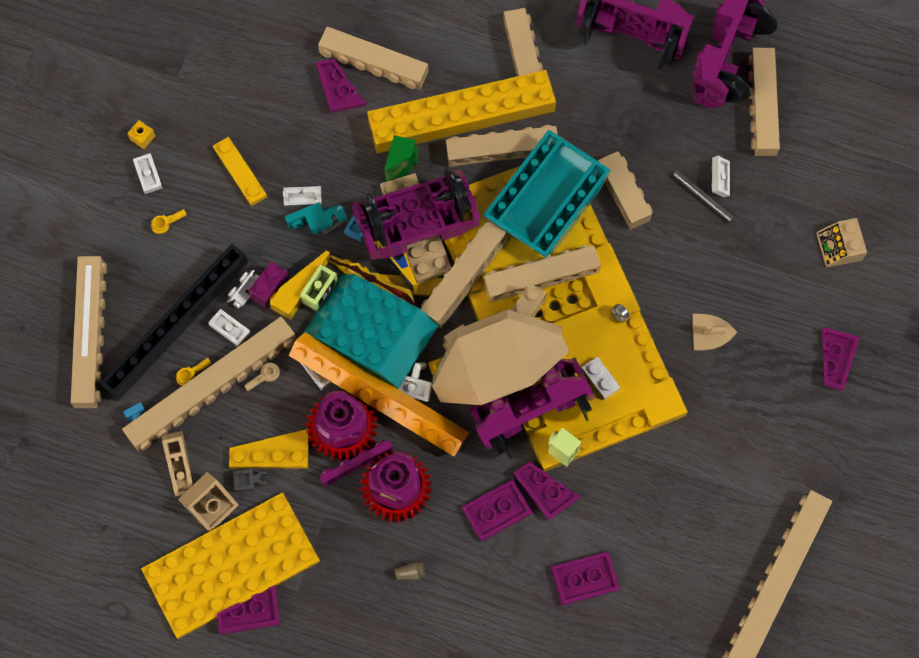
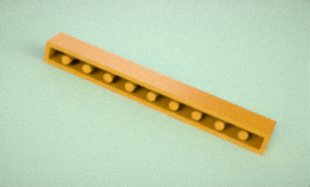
(379, 394)

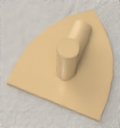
(710, 332)

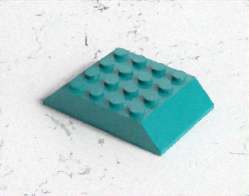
(548, 194)
(372, 328)

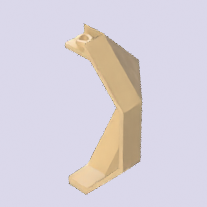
(497, 358)

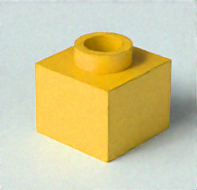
(143, 138)

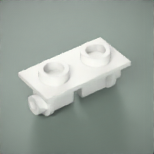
(302, 195)
(238, 294)

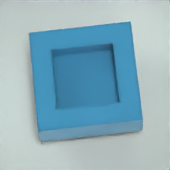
(353, 230)
(134, 412)

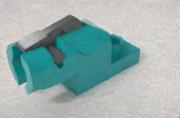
(317, 219)

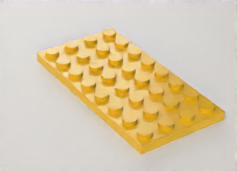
(230, 565)

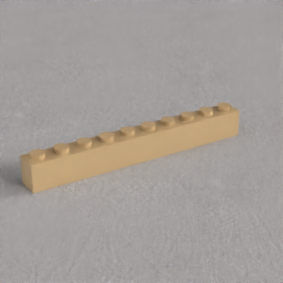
(209, 384)
(780, 576)

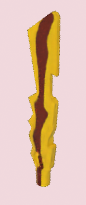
(374, 278)

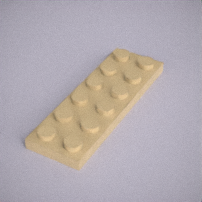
(425, 257)

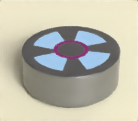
(620, 313)

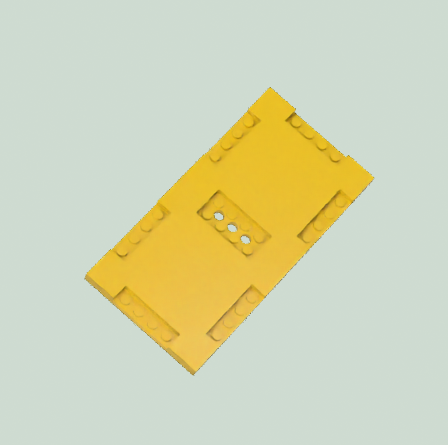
(590, 331)

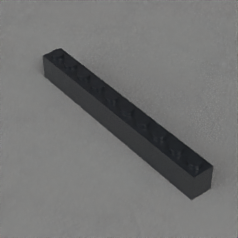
(174, 322)

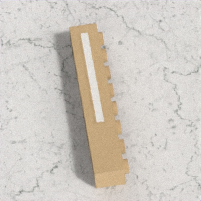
(88, 332)

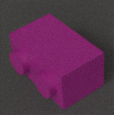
(268, 283)

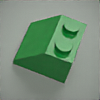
(401, 158)

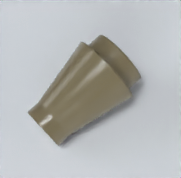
(411, 571)

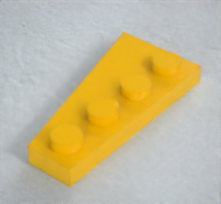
(278, 452)

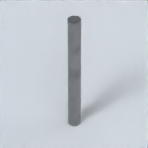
(703, 196)

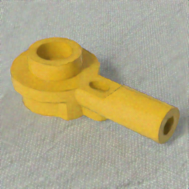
(161, 224)
(186, 374)

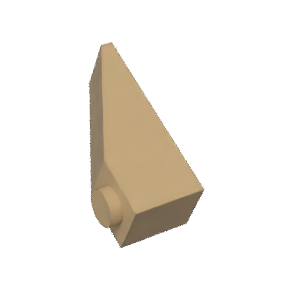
(177, 462)

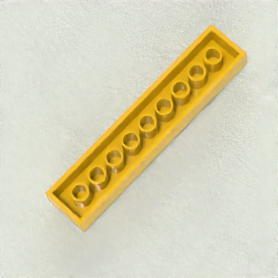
(463, 110)

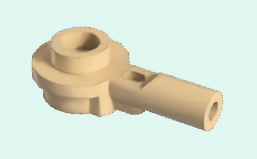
(269, 373)

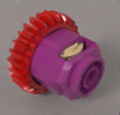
(341, 425)
(396, 486)

